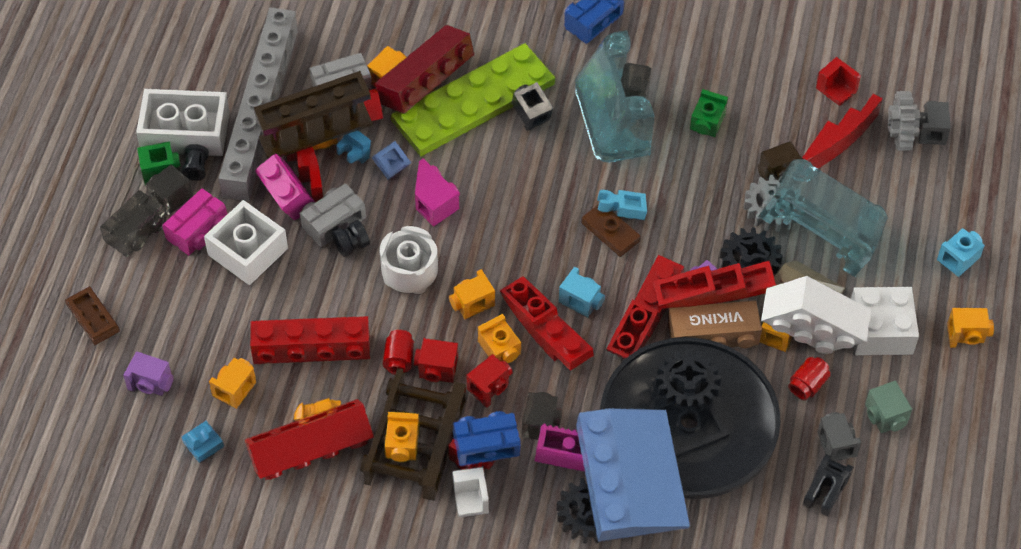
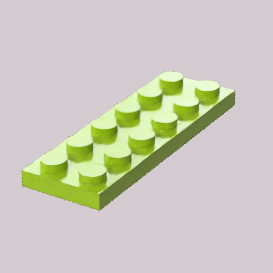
(470, 99)

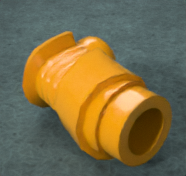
(304, 411)

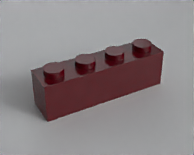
(425, 69)

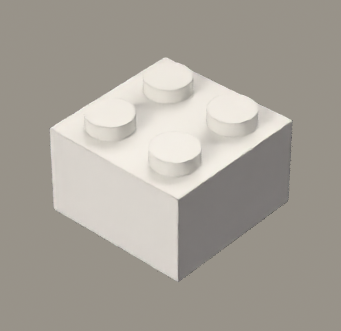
(246, 242)
(892, 320)

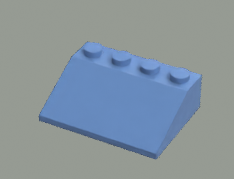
(631, 472)

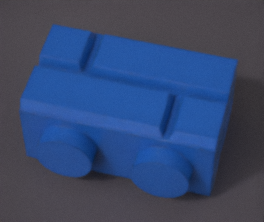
(591, 17)
(486, 438)

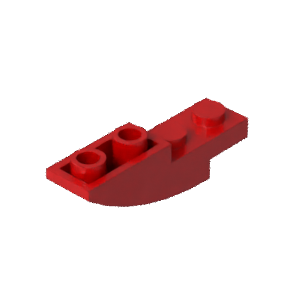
(643, 312)
(544, 324)

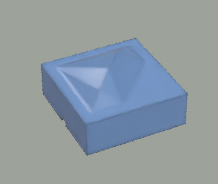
(391, 160)

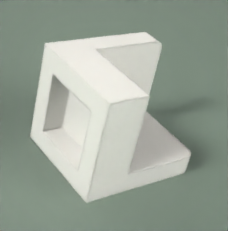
(470, 492)

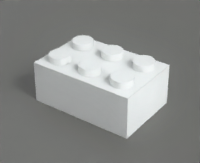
(184, 119)
(816, 315)

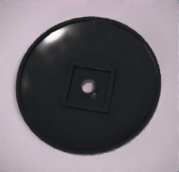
(731, 435)

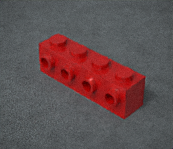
(310, 340)
(309, 439)

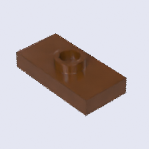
(611, 230)
(92, 315)

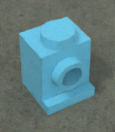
(961, 251)
(580, 293)

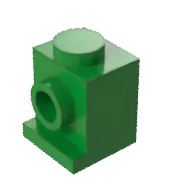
(709, 113)
(156, 158)

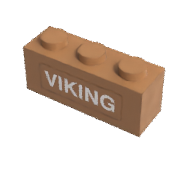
(726, 323)

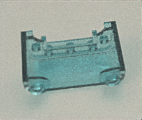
(615, 123)
(828, 211)

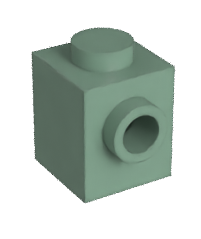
(888, 407)

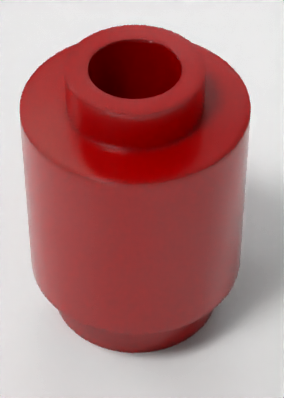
(398, 351)
(809, 378)

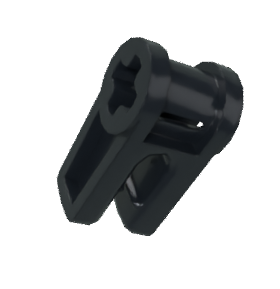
(830, 474)

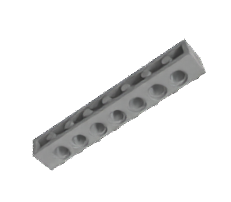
(263, 86)

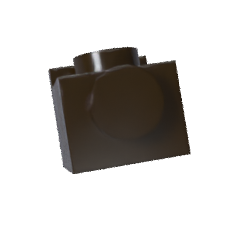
(776, 160)

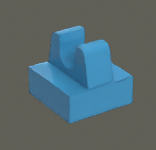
(356, 146)
(202, 441)

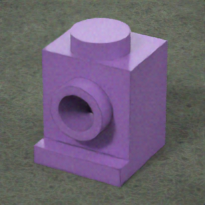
(148, 374)

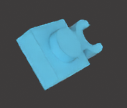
(626, 203)

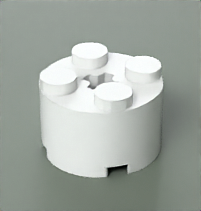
(409, 260)

